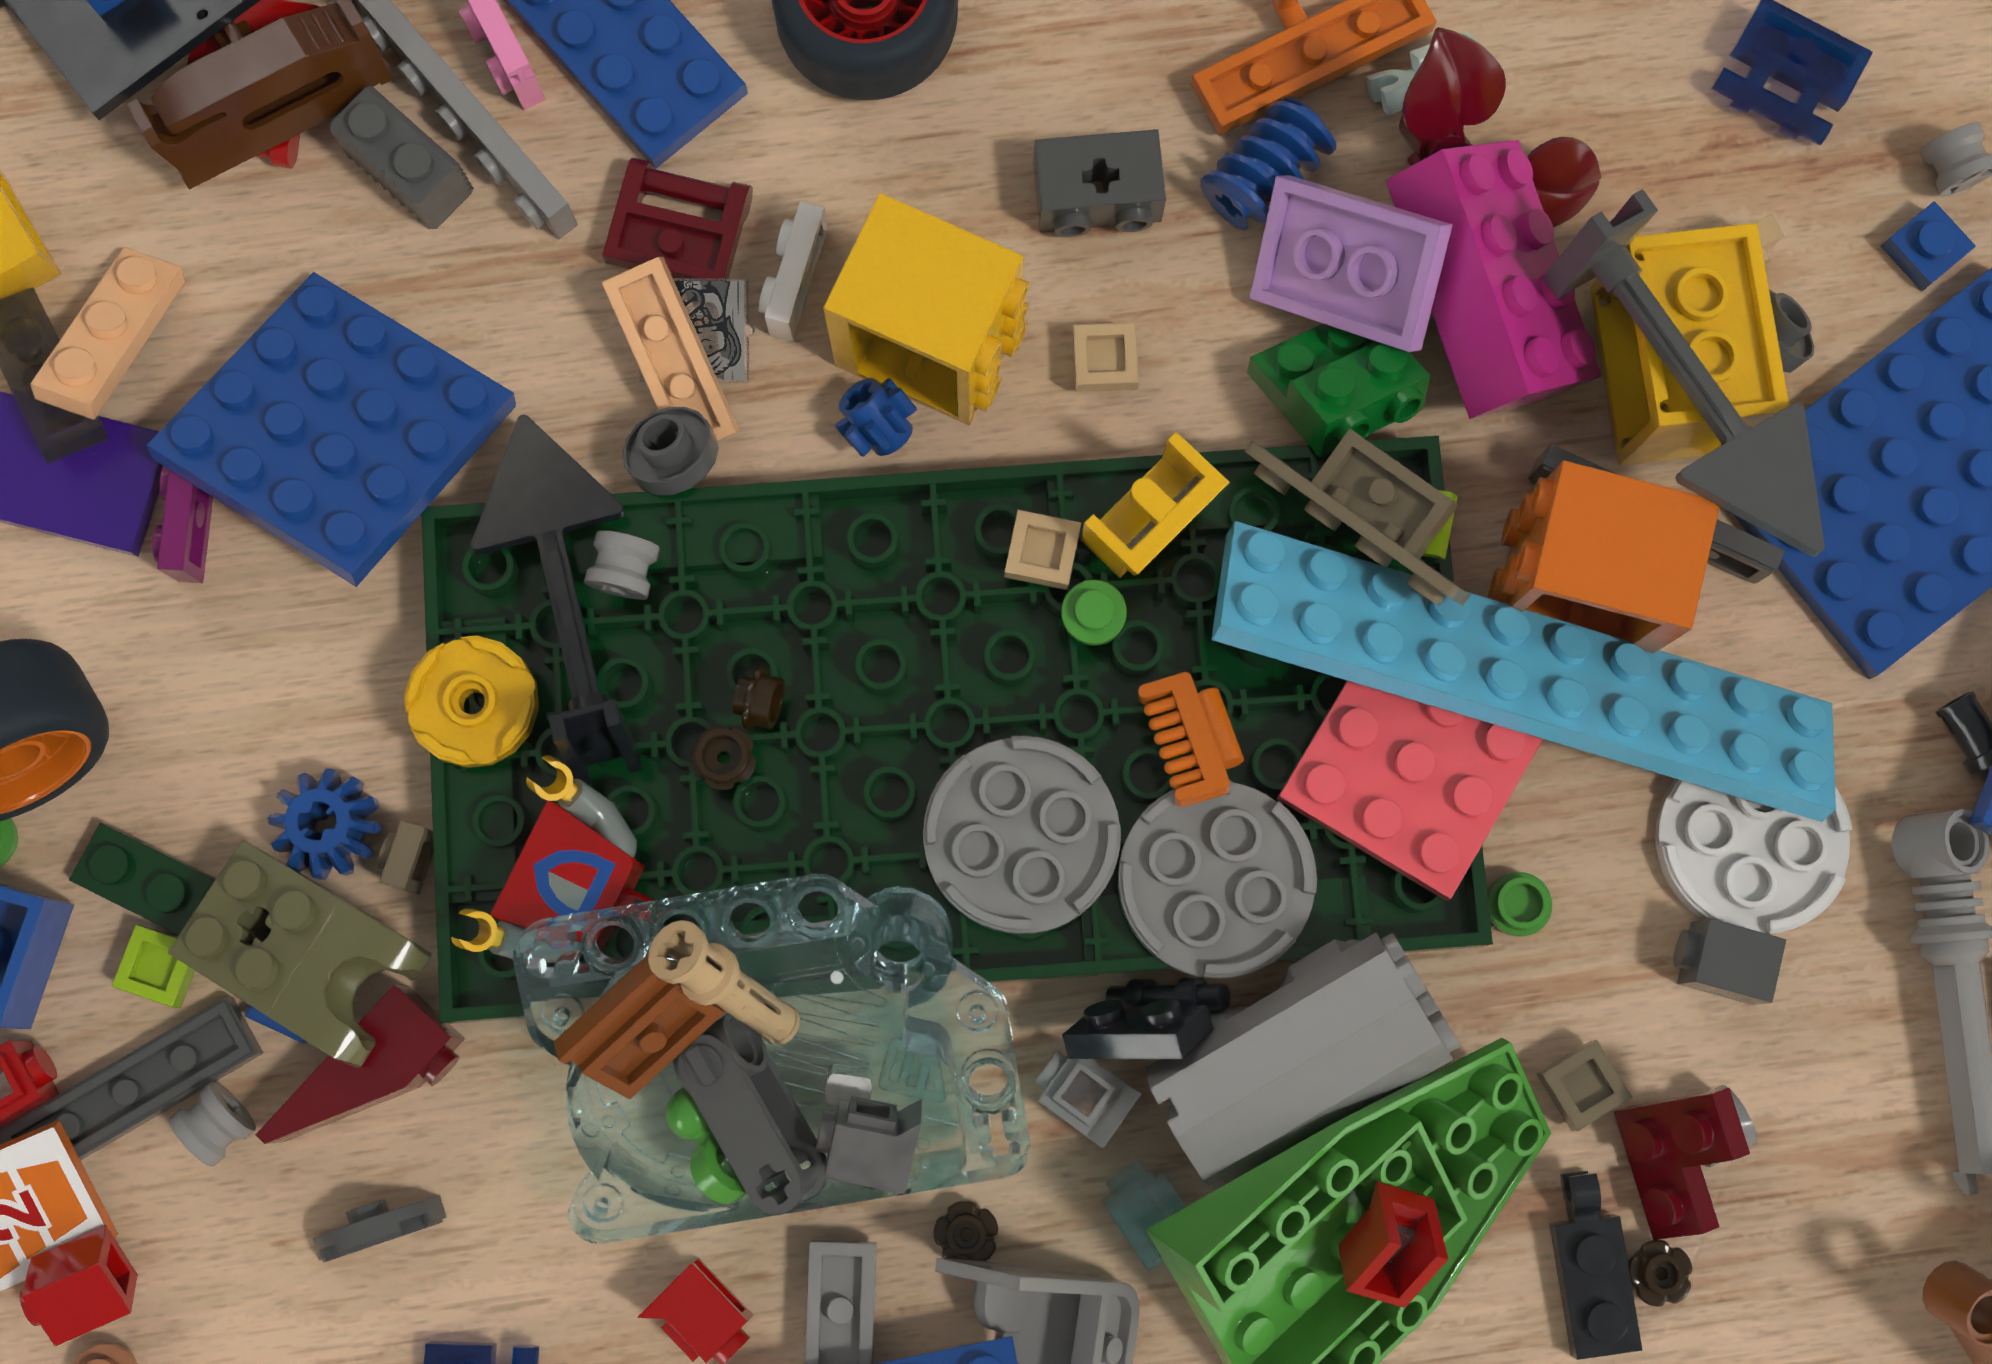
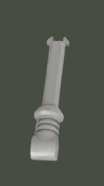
(1943, 854)

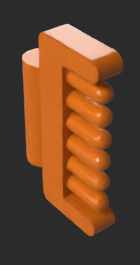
(1207, 734)

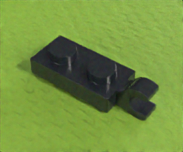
(1593, 1273)

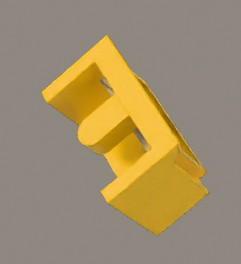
(1154, 509)

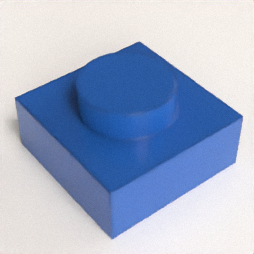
(1928, 246)

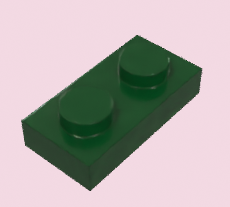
(141, 878)

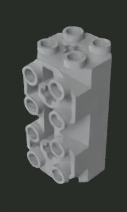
(1317, 1049)

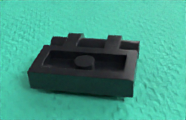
(1147, 1020)

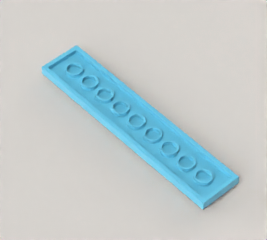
(1526, 672)

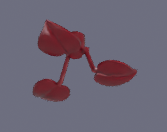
(1464, 86)

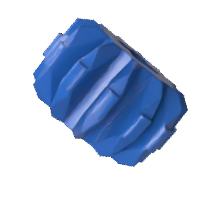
(316, 803)

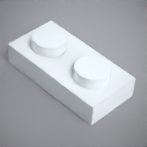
(800, 246)

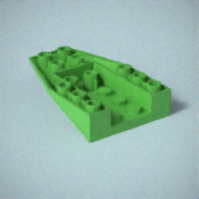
(1265, 1250)

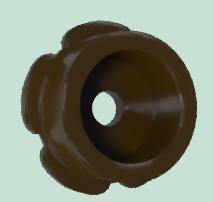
(759, 699)
(717, 740)
(966, 1215)
(1642, 1273)

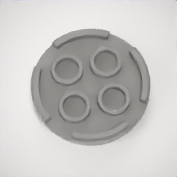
(1021, 835)
(1217, 882)

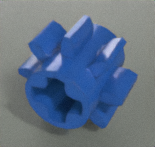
(875, 417)

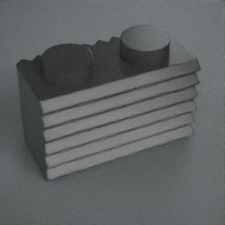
(401, 157)

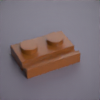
(634, 1031)

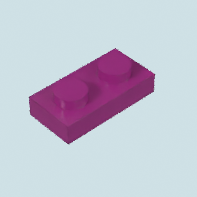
(183, 538)

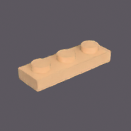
(108, 333)
(668, 344)

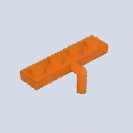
(1306, 55)

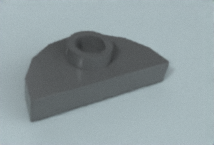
(375, 1225)

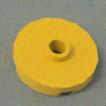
(447, 678)

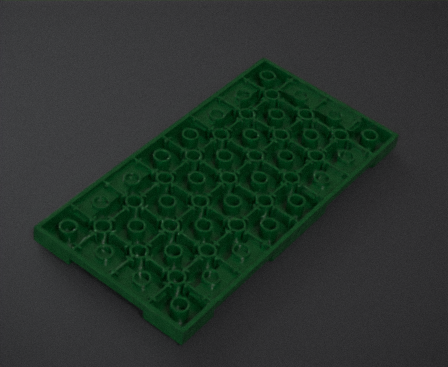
(894, 664)

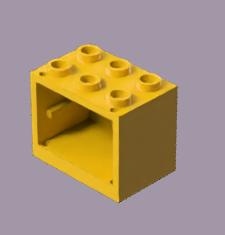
(1722, 305)
(927, 309)

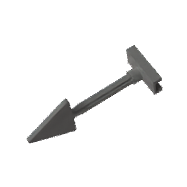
(1757, 470)

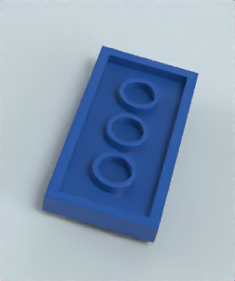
(638, 66)

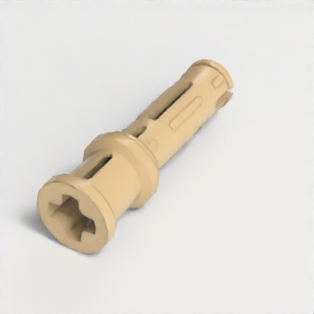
(713, 976)

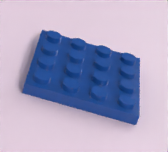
(333, 427)

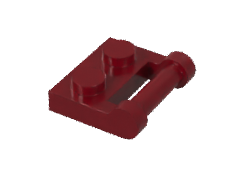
(687, 242)

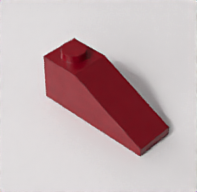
(406, 1054)

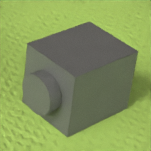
(1729, 961)

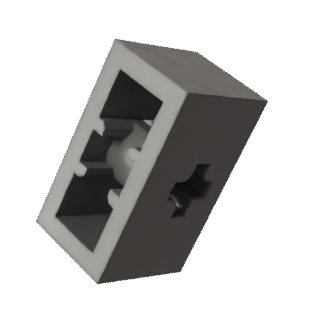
(1125, 164)

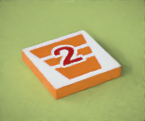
(43, 1199)

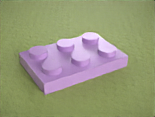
(1350, 262)

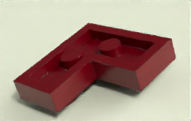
(1666, 1150)

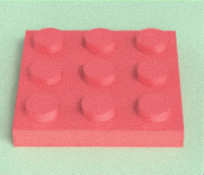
(1408, 782)

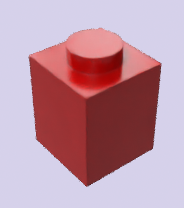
(78, 1286)

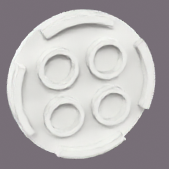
(1750, 859)

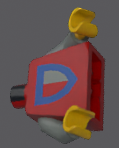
(570, 865)

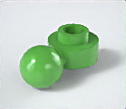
(708, 1162)

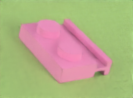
(509, 65)

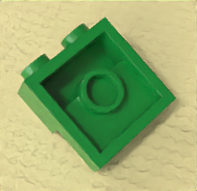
(1339, 383)

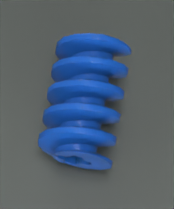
(1270, 150)

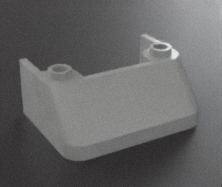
(1052, 1312)

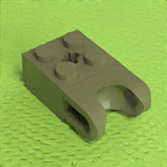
(293, 950)

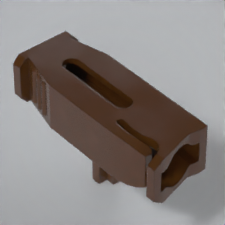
(260, 89)

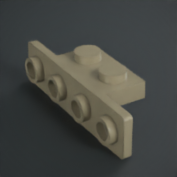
(1378, 500)

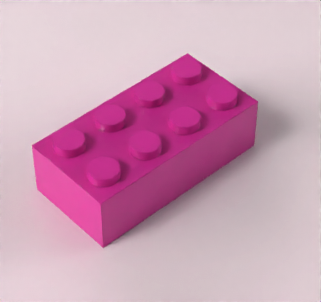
(1491, 306)

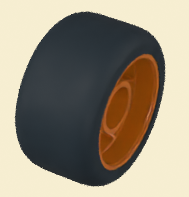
(48, 724)

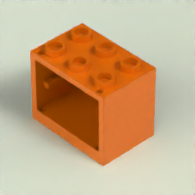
(1608, 554)

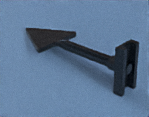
(540, 499)

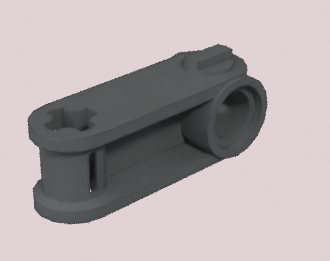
(752, 1115)

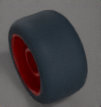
(866, 50)

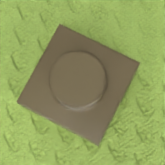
(406, 857)
(1584, 1085)

